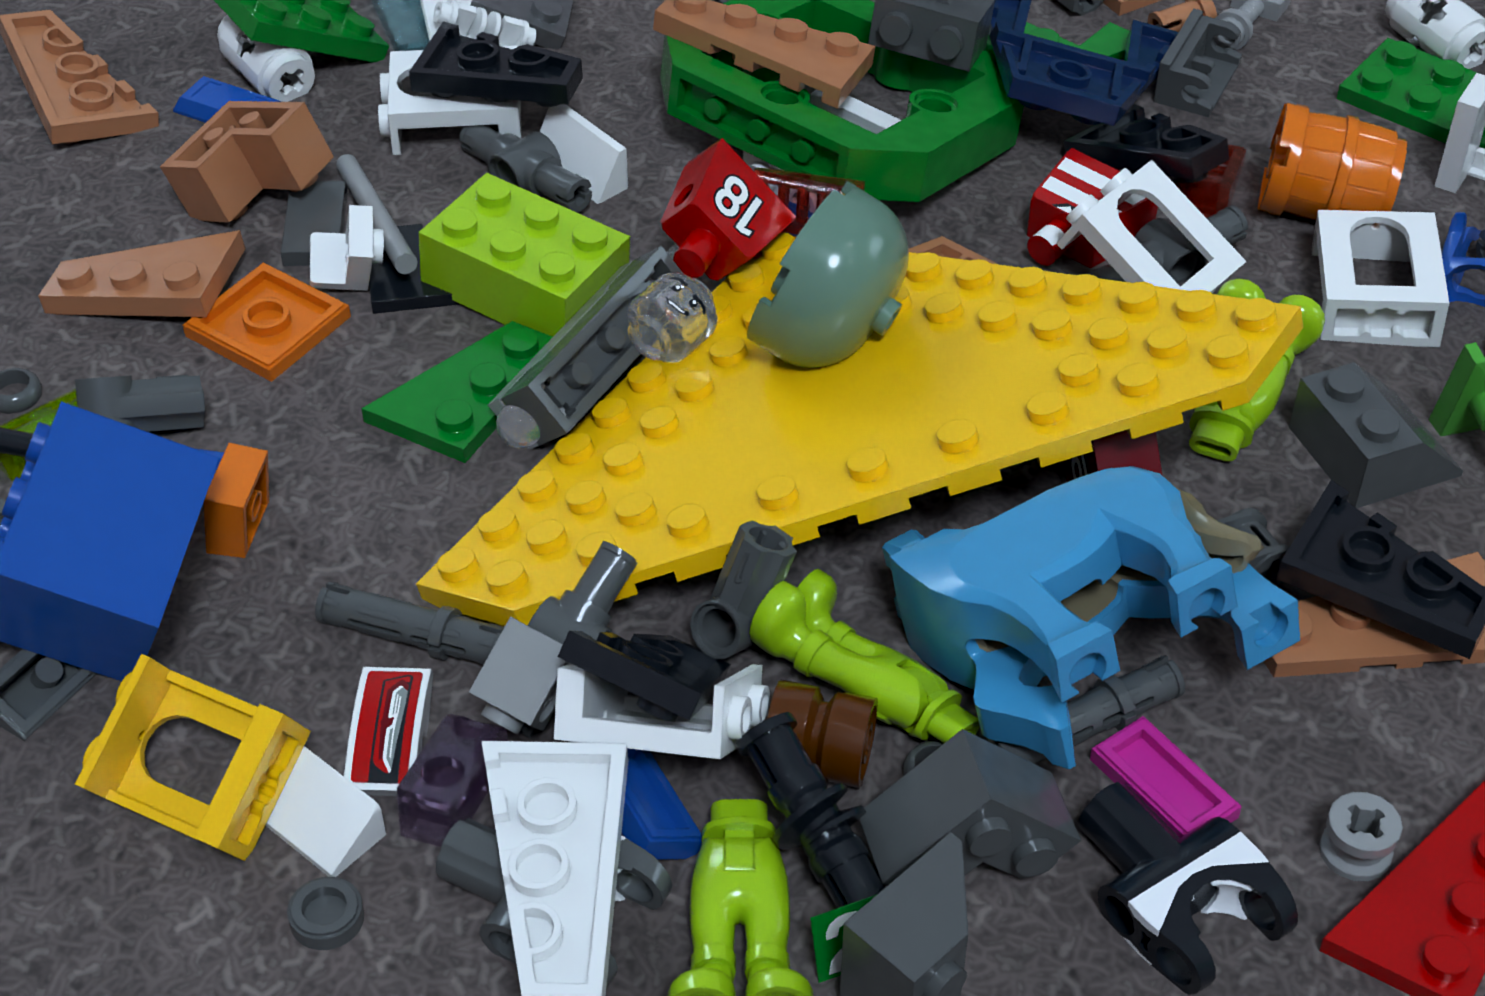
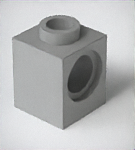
(519, 678)

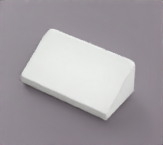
(587, 151)
(325, 816)

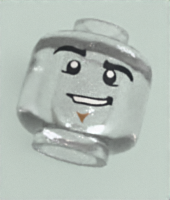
(671, 317)

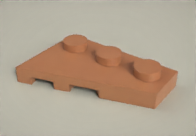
(146, 281)

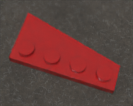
(1427, 915)

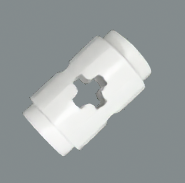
(1443, 28)
(266, 63)

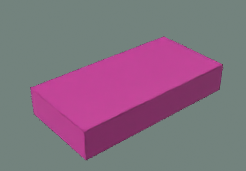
(1163, 777)

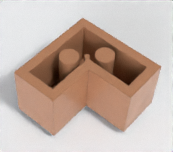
(244, 151)

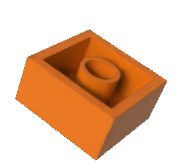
(236, 500)

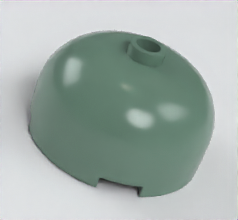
(834, 282)

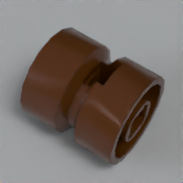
(834, 732)

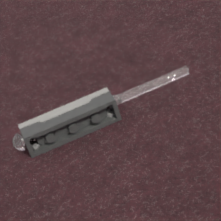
(578, 360)

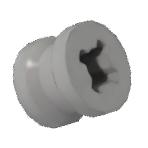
(1369, 850)

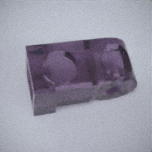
(446, 779)

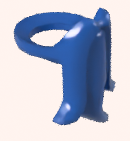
(1456, 261)

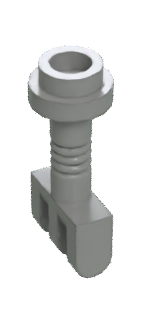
(1244, 15)

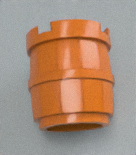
(1330, 165)

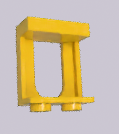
(250, 786)

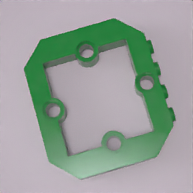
(948, 130)

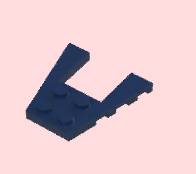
(1070, 78)

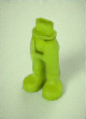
(1224, 432)
(799, 628)
(735, 883)

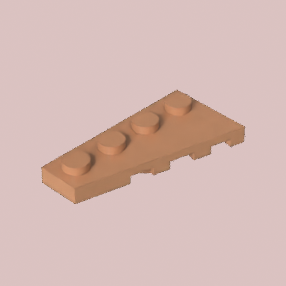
(784, 45)
(69, 85)
(1344, 640)

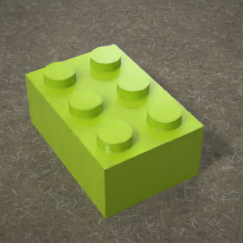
(518, 255)

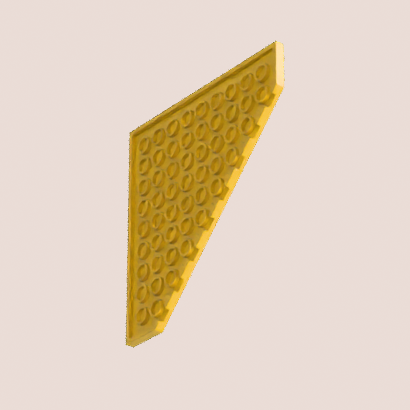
(963, 383)

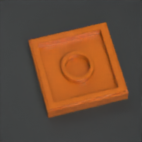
(267, 321)

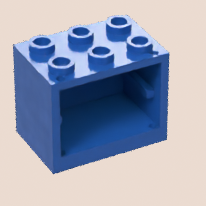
(96, 539)

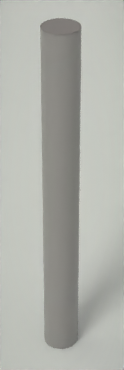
(365, 195)

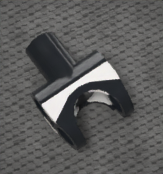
(1176, 877)

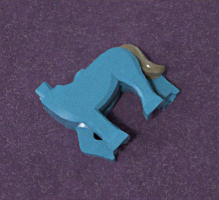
(1059, 579)

